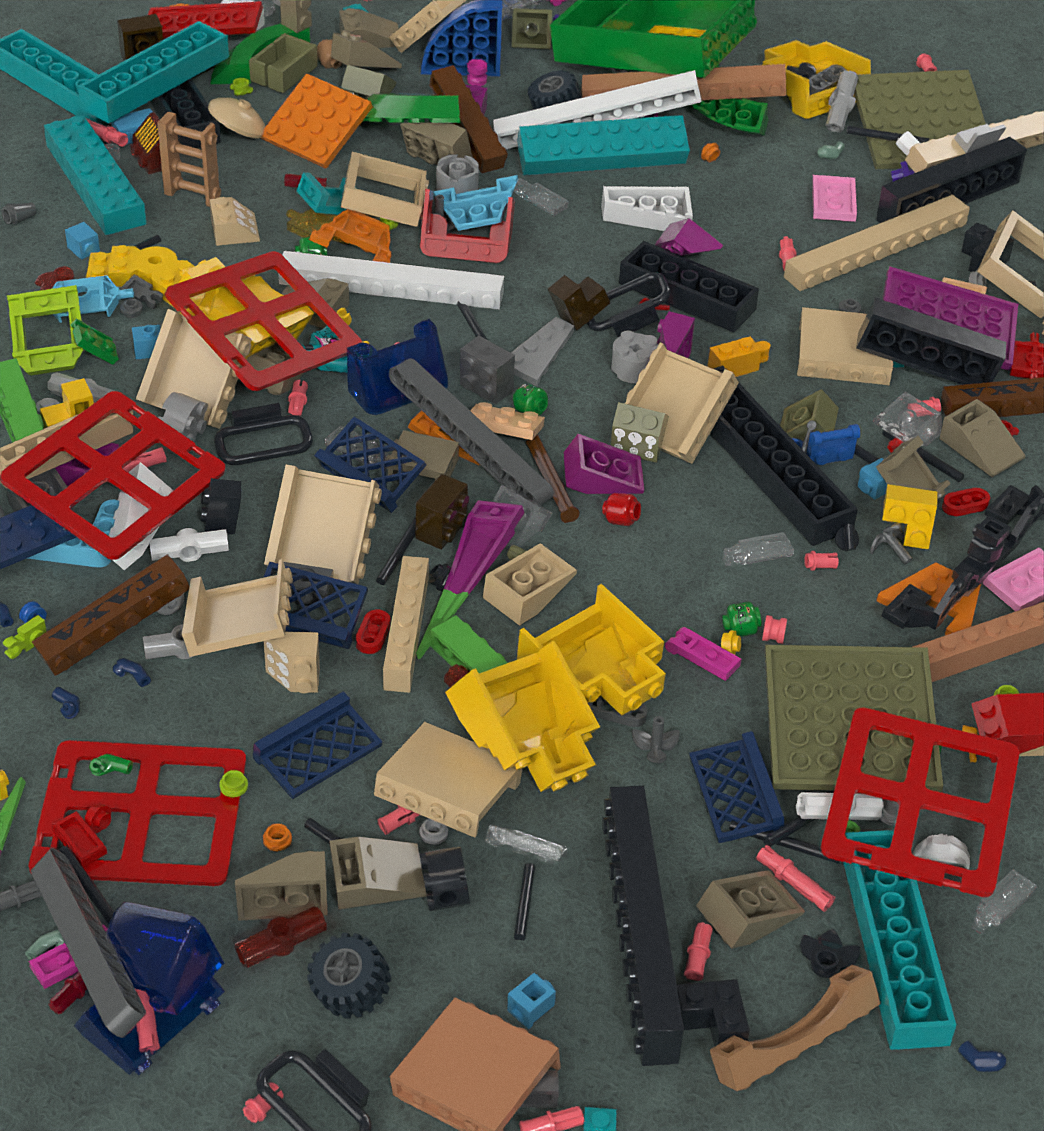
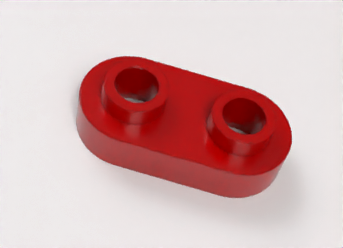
(966, 501)
(370, 636)

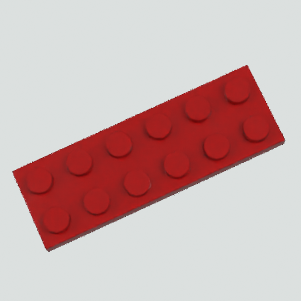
(224, 17)

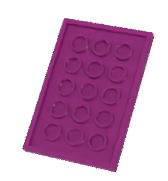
(955, 305)

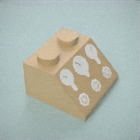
(232, 222)
(294, 661)

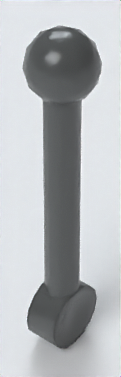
(811, 425)

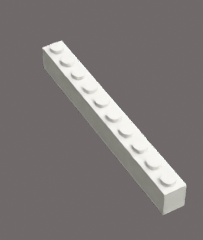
(612, 105)
(401, 280)

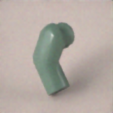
(830, 152)
(43, 943)

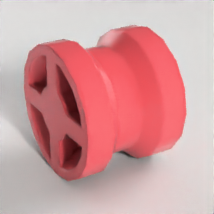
(774, 629)

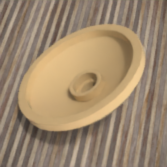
(237, 116)

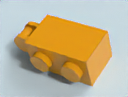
(739, 356)

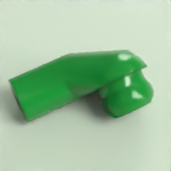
(109, 763)

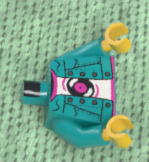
(327, 336)

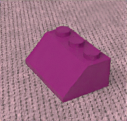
(687, 239)

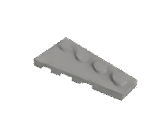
(542, 348)

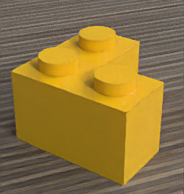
(76, 399)
(913, 508)

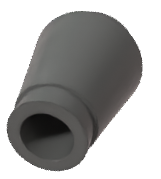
(17, 212)

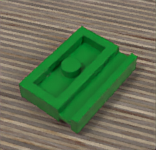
(94, 341)

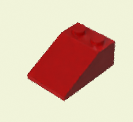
(1012, 719)

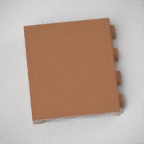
(473, 1069)

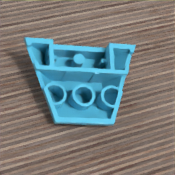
(479, 206)

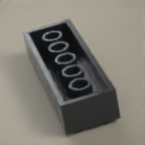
(190, 110)
(692, 286)
(930, 344)

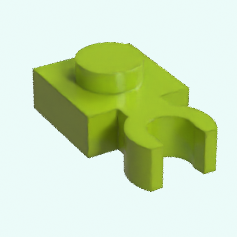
(26, 634)

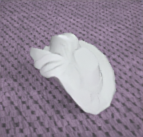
(944, 850)

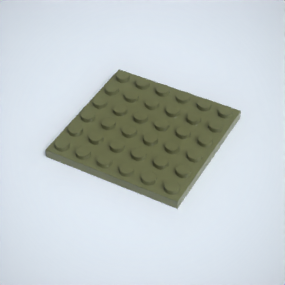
(916, 102)
(814, 701)

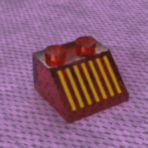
(146, 144)

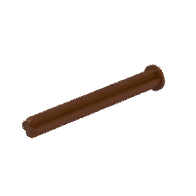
(568, 511)

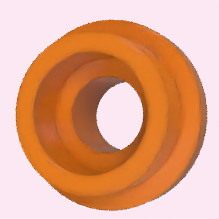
(710, 152)
(277, 831)

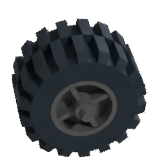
(553, 89)
(349, 975)

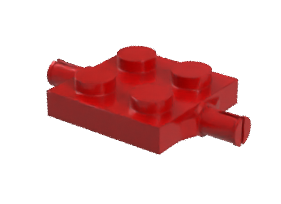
(1028, 358)

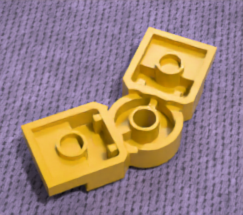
(152, 264)

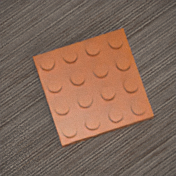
(316, 120)

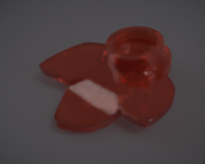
(48, 279)

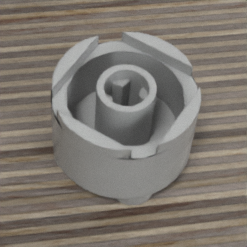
(457, 173)
(631, 355)
(185, 414)

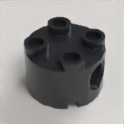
(445, 878)

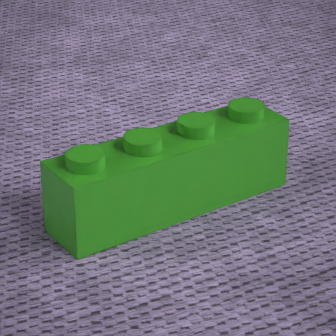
(462, 646)

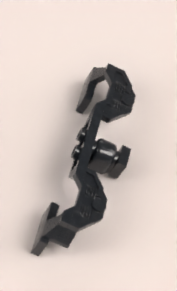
(986, 551)

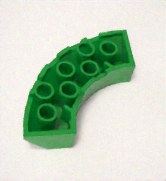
(238, 64)
(413, 108)
(736, 113)

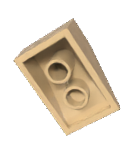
(527, 583)

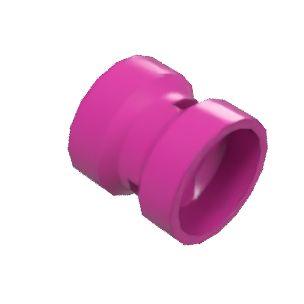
(477, 70)

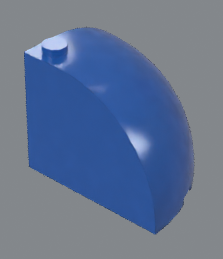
(466, 35)

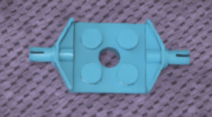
(100, 295)

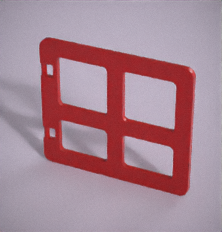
(264, 314)
(111, 470)
(914, 796)
(142, 806)

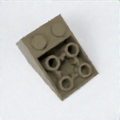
(435, 140)
(981, 438)
(375, 871)

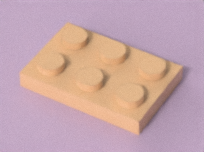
(508, 421)

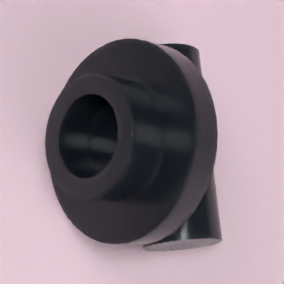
(847, 538)
(439, 576)

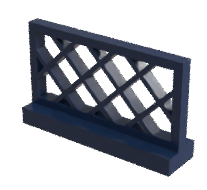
(338, 467)
(327, 632)
(300, 732)
(757, 777)

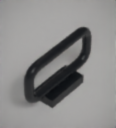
(639, 315)
(259, 419)
(327, 1074)

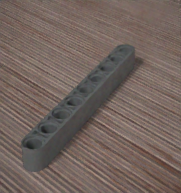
(469, 431)
(88, 943)

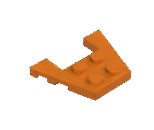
(358, 230)
(935, 582)

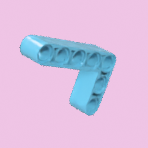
(76, 550)

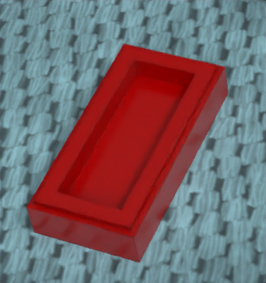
(80, 838)

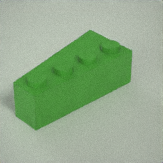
(16, 405)

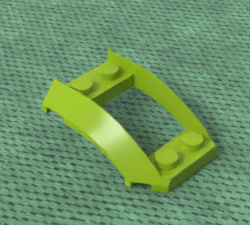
(39, 304)

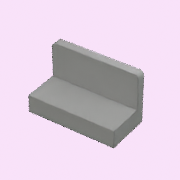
(978, 137)

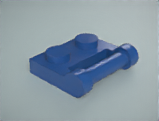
(833, 445)

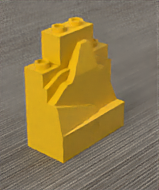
(821, 57)
(222, 303)
(607, 653)
(529, 716)

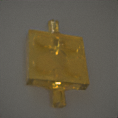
(306, 222)

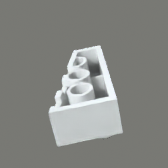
(646, 206)
(131, 510)

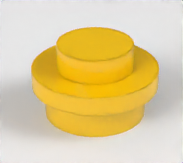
(731, 642)

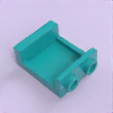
(321, 198)

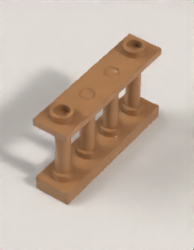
(172, 165)

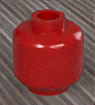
(622, 509)

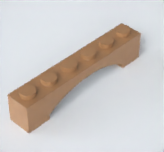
(847, 998)

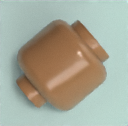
(324, 55)

